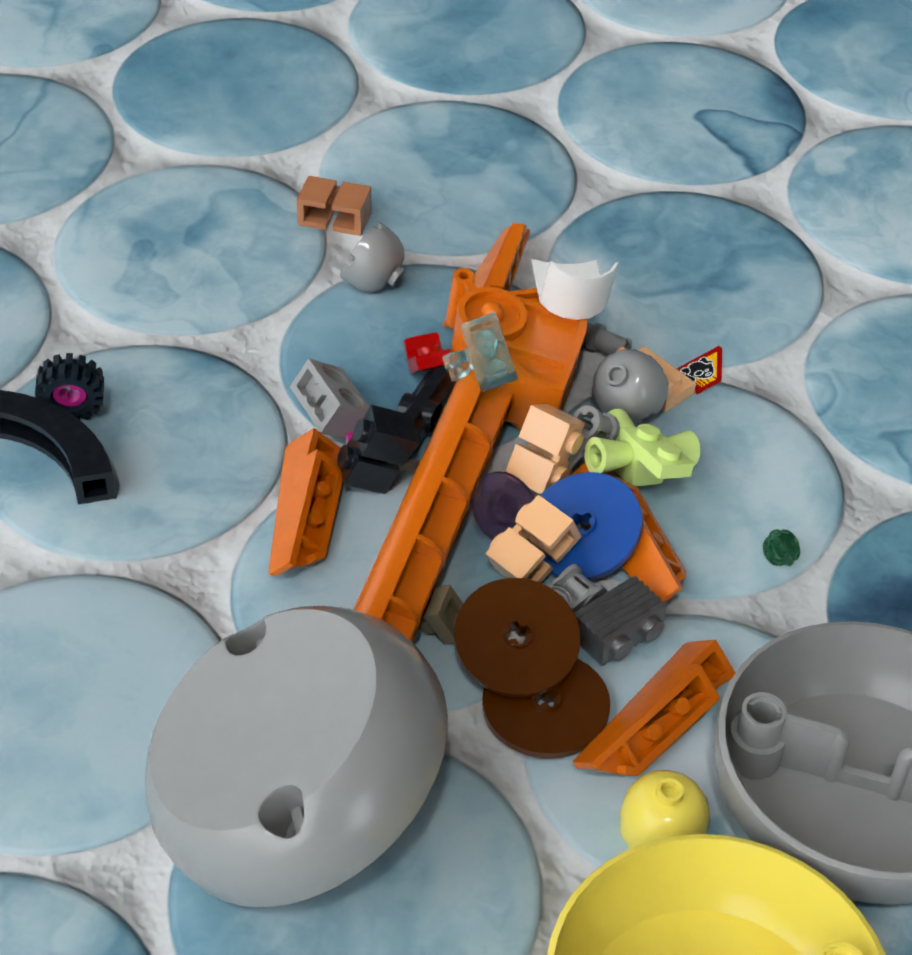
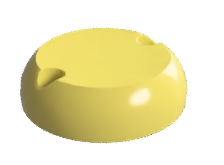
(710, 900)

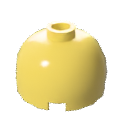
(663, 807)

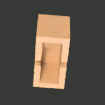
(551, 441)
(544, 528)

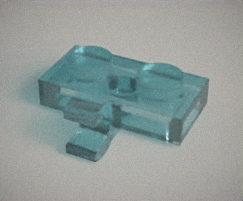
(485, 354)

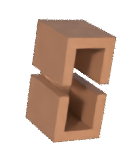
(323, 197)

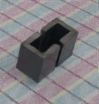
(377, 439)

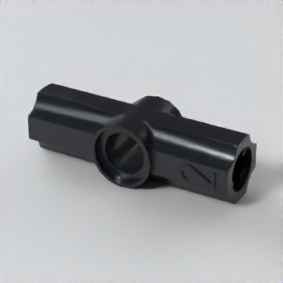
(427, 401)

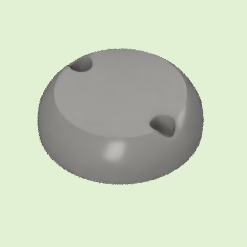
(822, 753)
(294, 755)

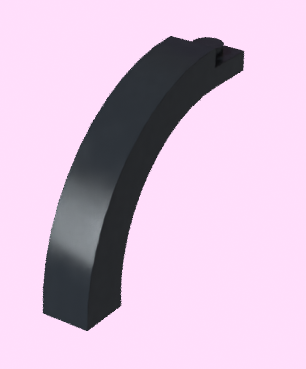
(62, 439)

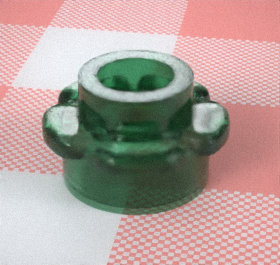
(781, 547)

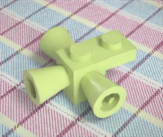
(643, 453)

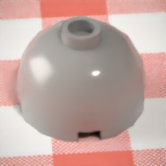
(375, 261)
(630, 383)

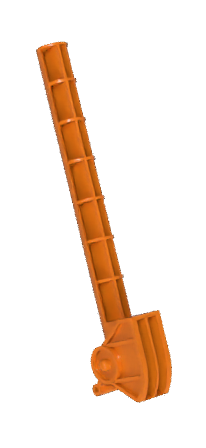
(440, 493)

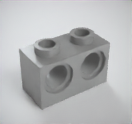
(329, 398)

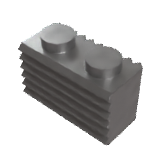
(620, 620)

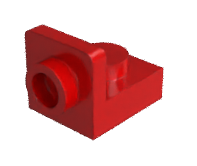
(424, 352)

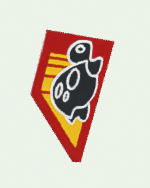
(704, 370)

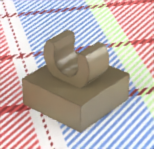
(442, 614)

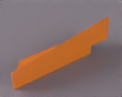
(503, 259)
(305, 502)
(654, 557)
(660, 711)

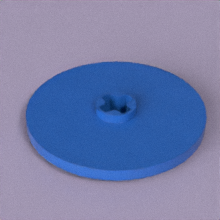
(613, 518)

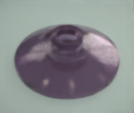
(498, 501)

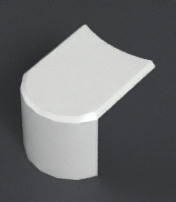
(573, 289)

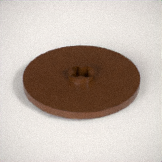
(504, 664)
(556, 731)

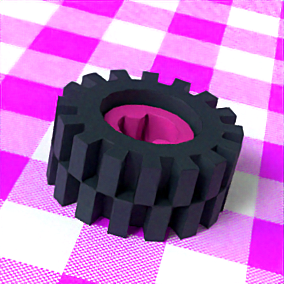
(77, 375)

